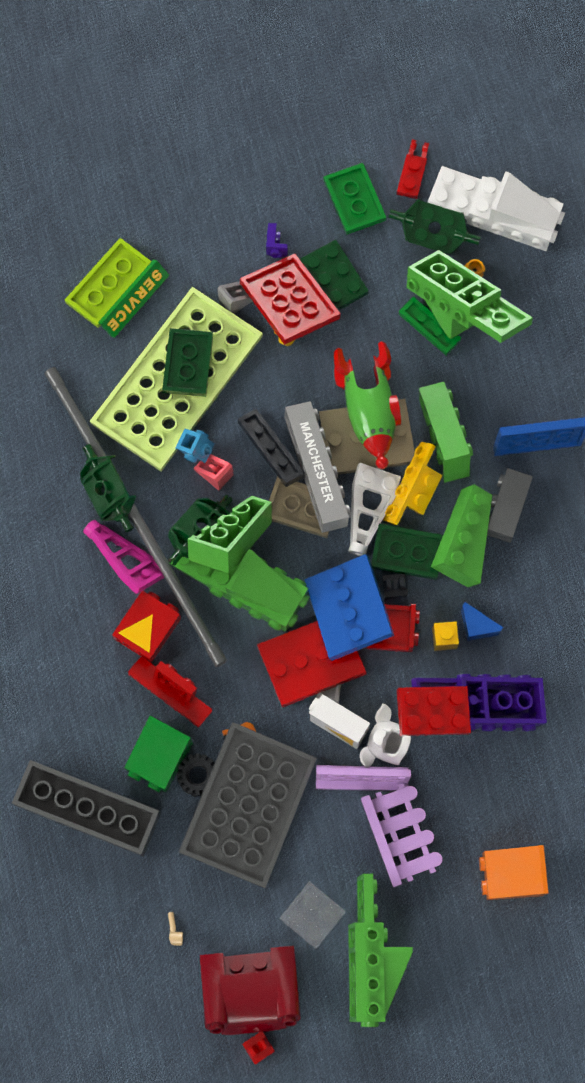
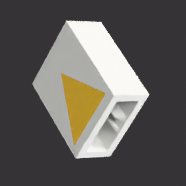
(338, 721)

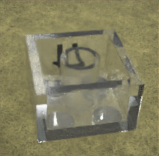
(312, 915)

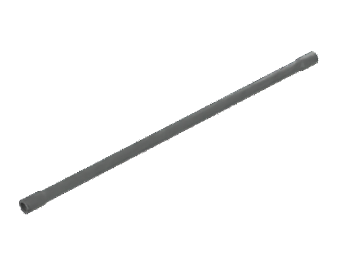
(211, 646)

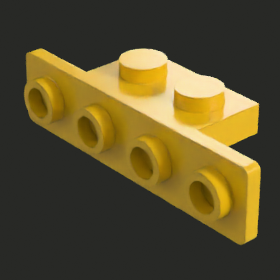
(416, 486)

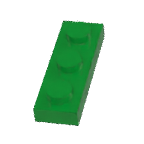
(426, 324)

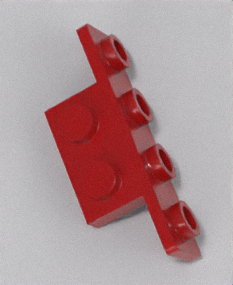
(171, 688)

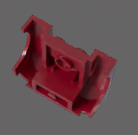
(250, 991)

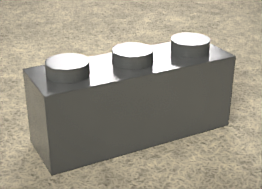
(508, 504)

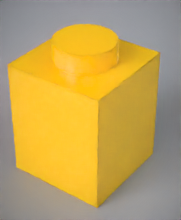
(445, 636)

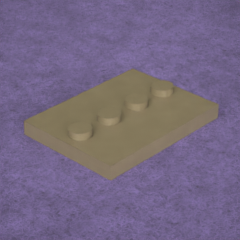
(348, 450)

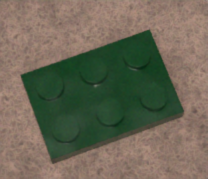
(335, 274)
(187, 362)
(405, 551)

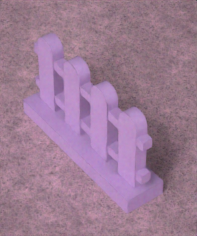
(404, 845)

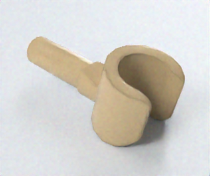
(175, 938)

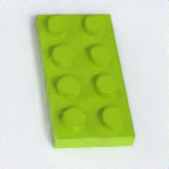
(107, 281)

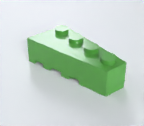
(446, 431)
(231, 536)
(465, 538)

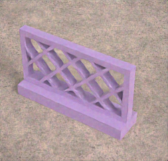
(361, 778)

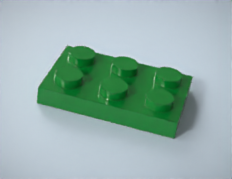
(354, 198)

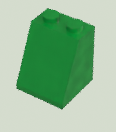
(158, 754)

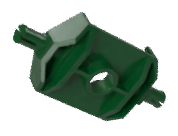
(422, 214)
(115, 502)
(201, 510)

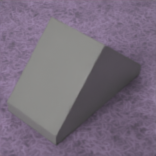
(233, 296)

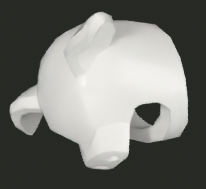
(385, 741)

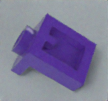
(273, 245)

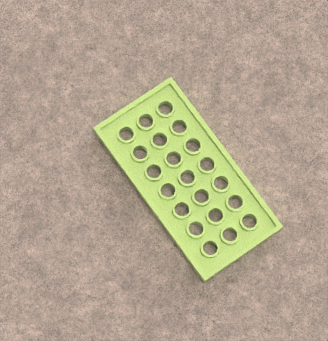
(166, 409)

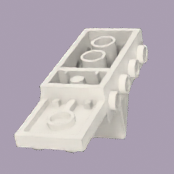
(499, 207)

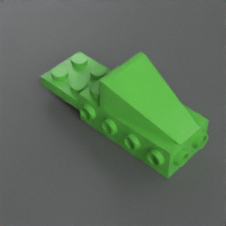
(464, 298)
(255, 587)
(372, 967)

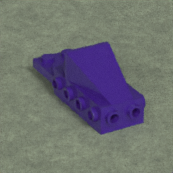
(498, 700)

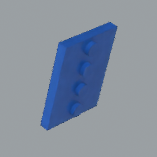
(539, 436)
(349, 607)

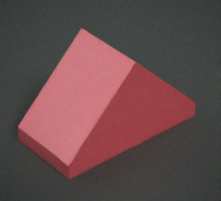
(215, 471)

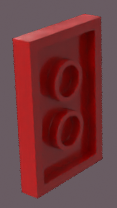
(433, 711)

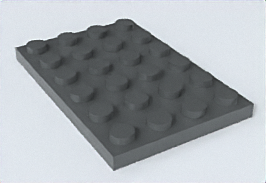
(247, 805)

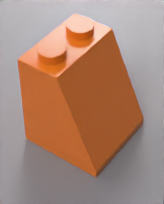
(514, 873)

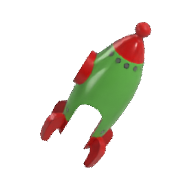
(371, 411)

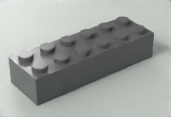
(86, 808)

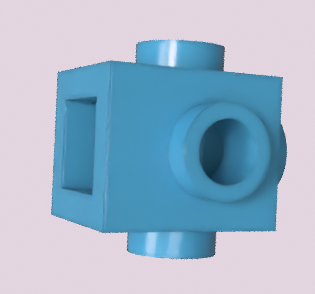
(195, 445)

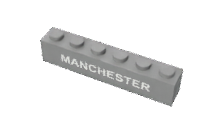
(316, 463)

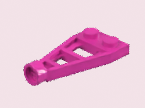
(137, 578)

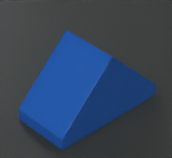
(477, 624)

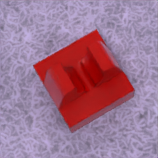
(258, 1047)

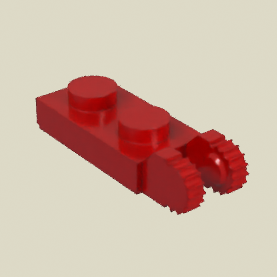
(413, 171)

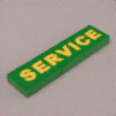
(133, 298)

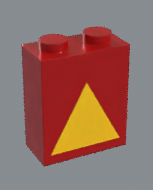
(147, 625)

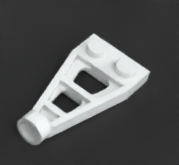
(378, 482)

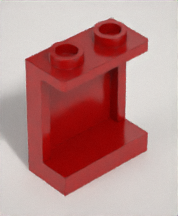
(403, 625)

